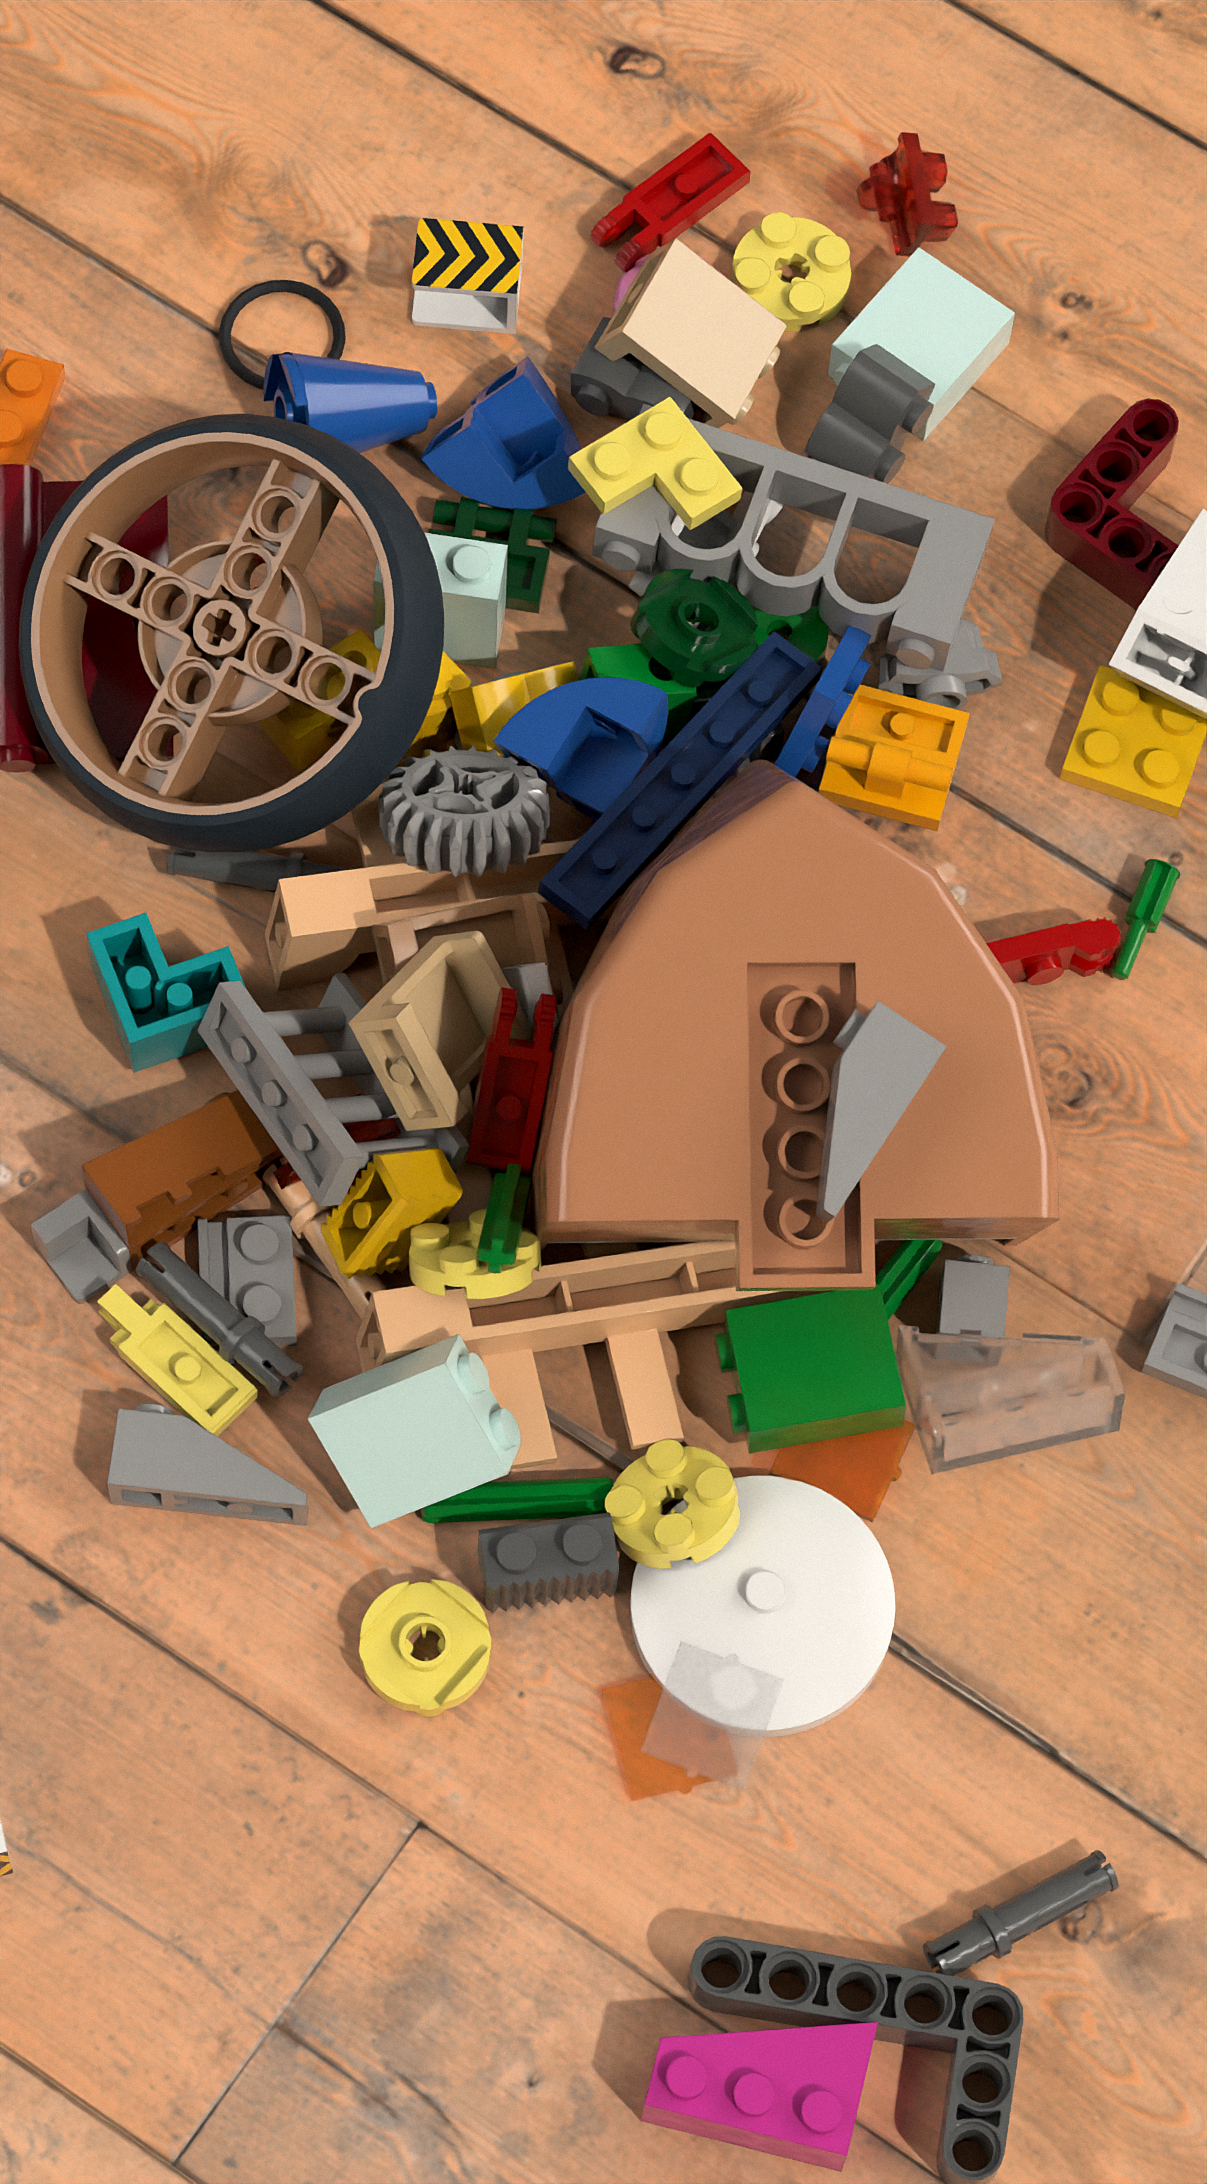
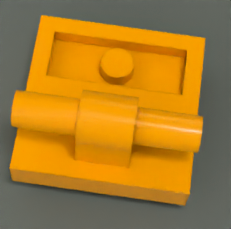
(894, 757)

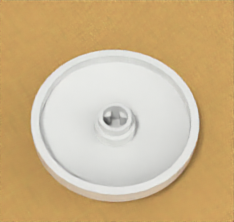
(788, 1594)

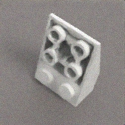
(1168, 633)

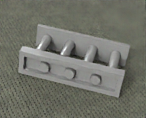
(288, 1102)

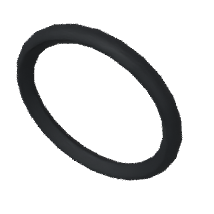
(266, 288)

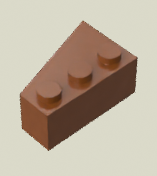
(182, 1173)

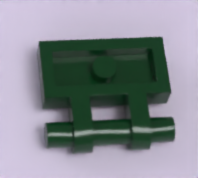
(525, 563)

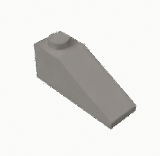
(869, 1091)
(182, 1467)

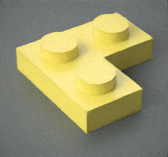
(658, 451)

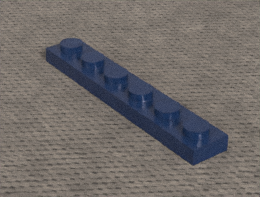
(679, 781)

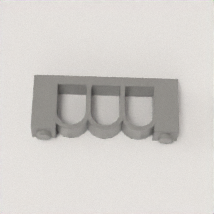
(916, 622)

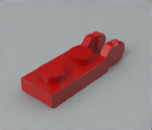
(672, 199)
(1047, 952)
(511, 1087)

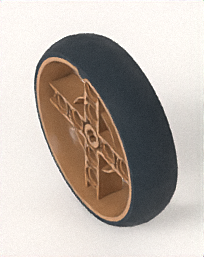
(83, 560)

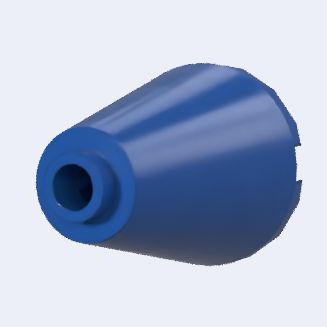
(350, 399)

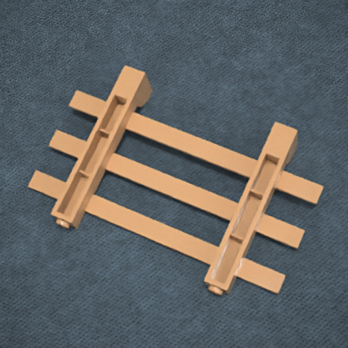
(611, 1295)

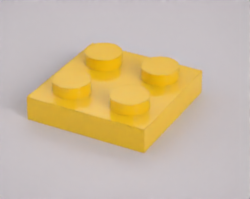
(1134, 745)

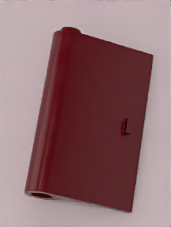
(111, 659)

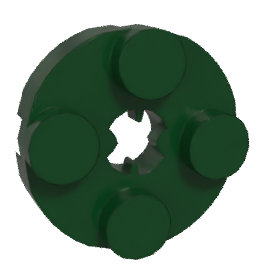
(688, 653)

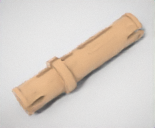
(306, 1224)

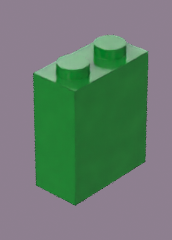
(811, 1369)

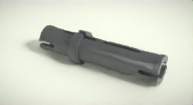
(244, 869)
(239, 1337)
(997, 1928)

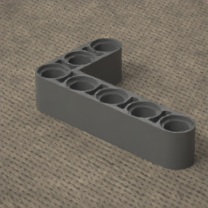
(889, 1988)

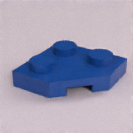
(826, 704)

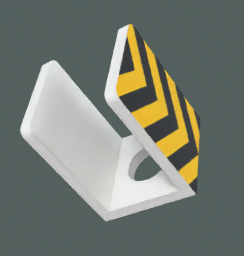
(467, 275)

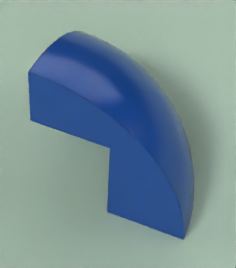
(509, 445)
(589, 738)

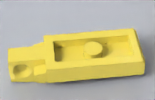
(176, 1361)

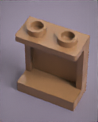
(511, 925)

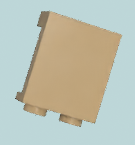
(695, 332)
(432, 1028)

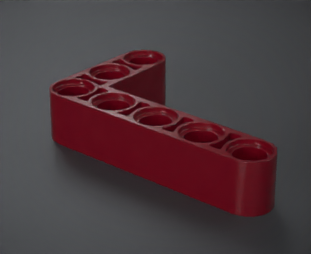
(1106, 504)

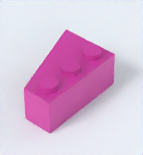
(765, 2089)

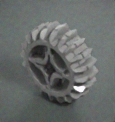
(464, 811)

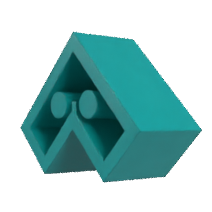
(149, 1002)

